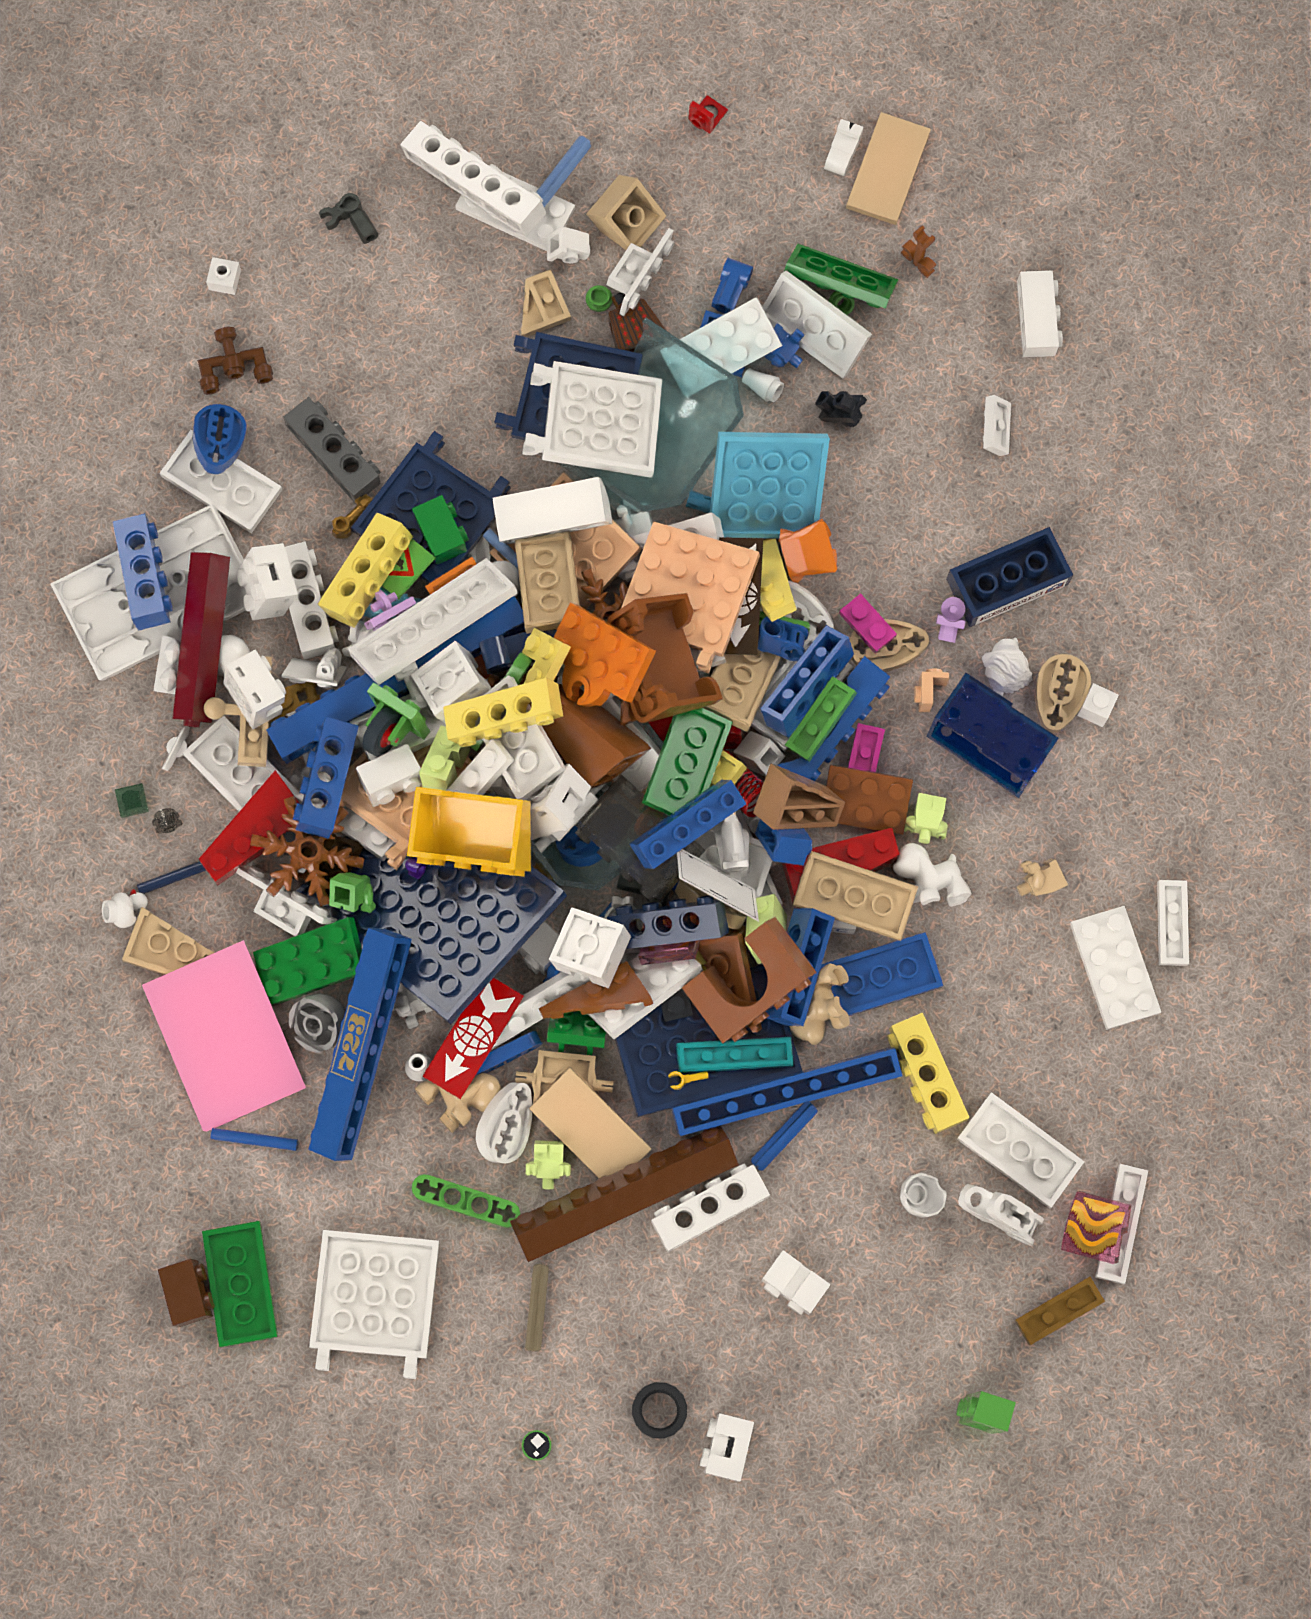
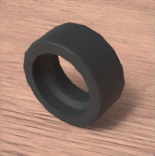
(675, 1394)

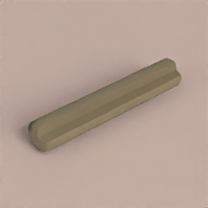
(536, 1307)

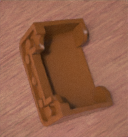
(672, 677)

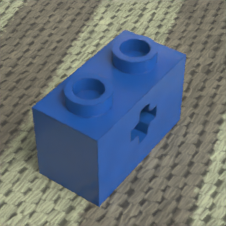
(785, 844)

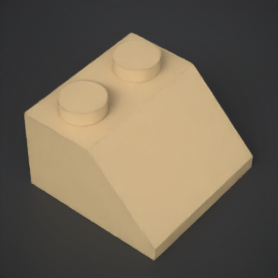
(626, 212)

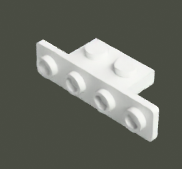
(635, 268)
(287, 908)

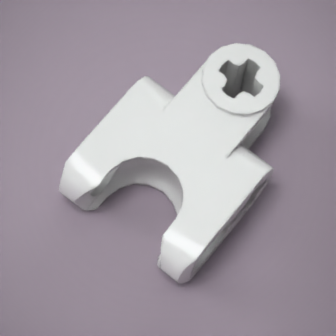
(1003, 1212)

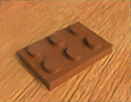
(871, 798)

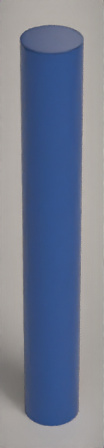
(254, 1139)

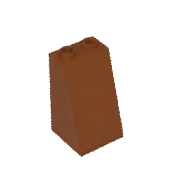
(594, 741)

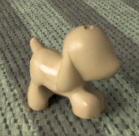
(824, 1006)
(478, 1095)

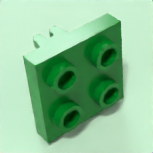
(576, 1030)

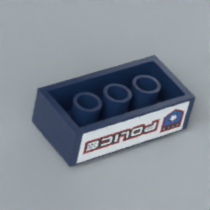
(1010, 576)

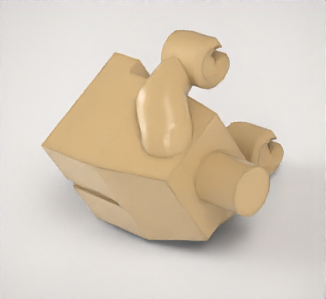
(1041, 880)

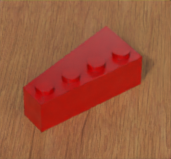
(259, 815)
(866, 851)

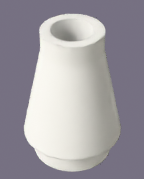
(765, 385)
(417, 1073)

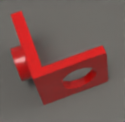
(702, 117)

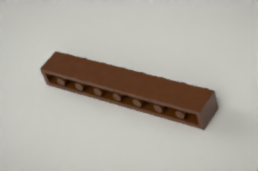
(624, 1192)

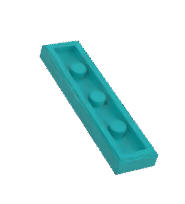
(734, 1055)

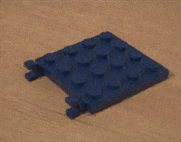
(545, 350)
(423, 478)

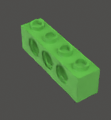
(985, 1412)

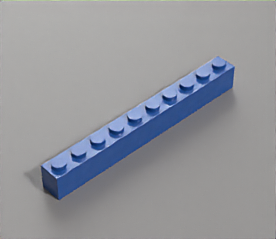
(295, 734)

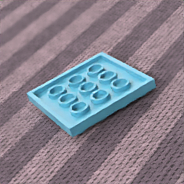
(768, 482)

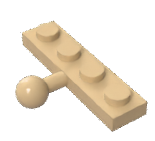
(252, 743)

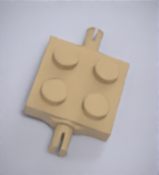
(554, 1064)

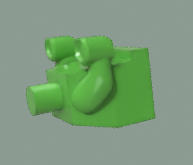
(350, 891)

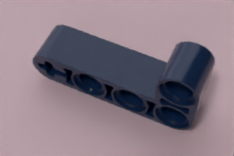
(501, 652)

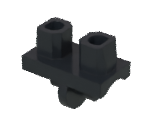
(840, 407)

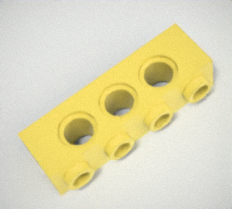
(365, 570)
(461, 716)
(917, 1030)

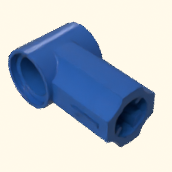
(733, 281)

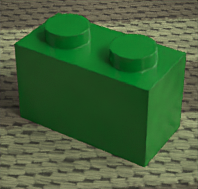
(440, 530)

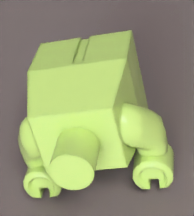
(928, 818)
(548, 1162)

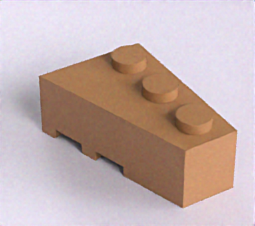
(796, 802)

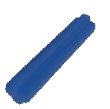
(784, 1135)

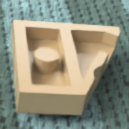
(542, 304)

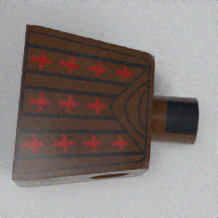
(629, 328)

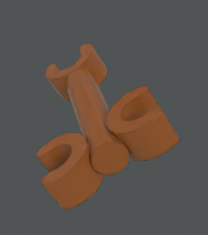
(917, 252)

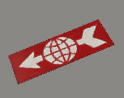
(473, 1038)

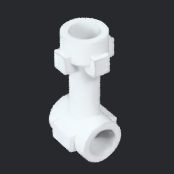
(414, 691)

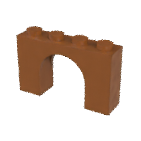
(786, 972)

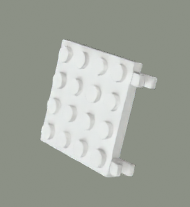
(598, 418)
(374, 1297)

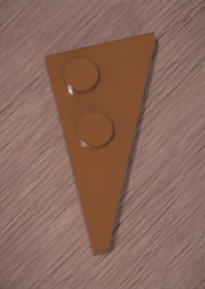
(731, 962)
(593, 998)

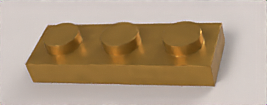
(1059, 1311)

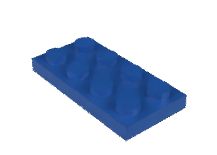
(887, 974)

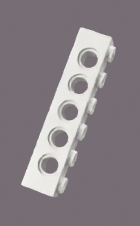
(520, 217)

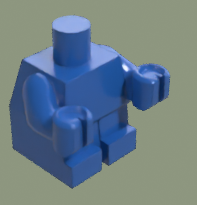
(786, 353)

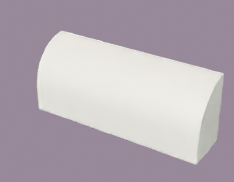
(552, 510)

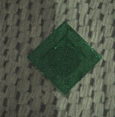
(131, 800)

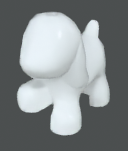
(930, 878)

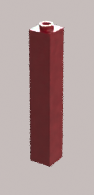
(201, 636)

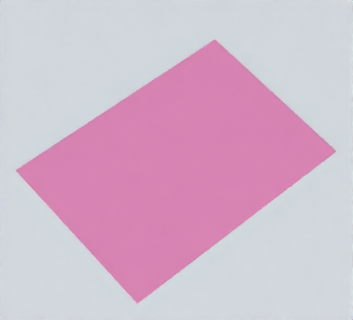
(223, 1036)

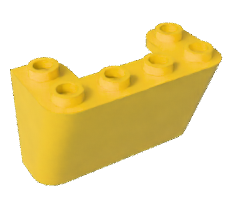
(471, 831)

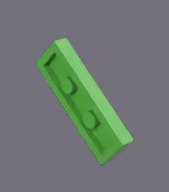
(820, 719)

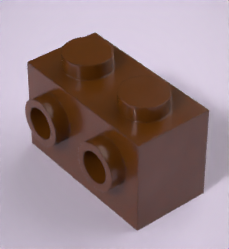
(186, 1292)

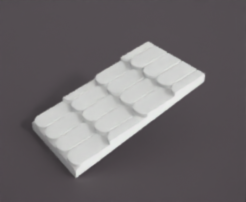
(98, 601)

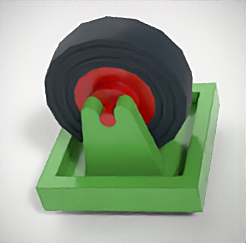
(391, 721)

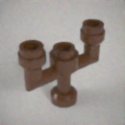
(232, 363)

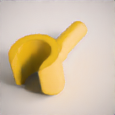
(687, 1078)

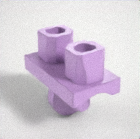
(384, 602)
(951, 619)

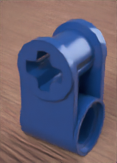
(781, 637)

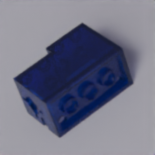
(991, 735)

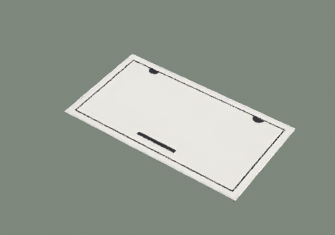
(717, 884)

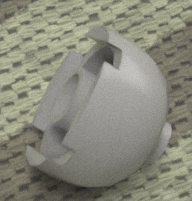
(317, 1021)

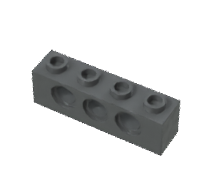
(310, 414)

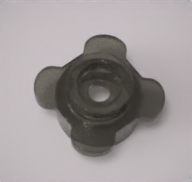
(166, 820)

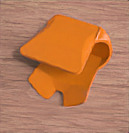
(808, 551)

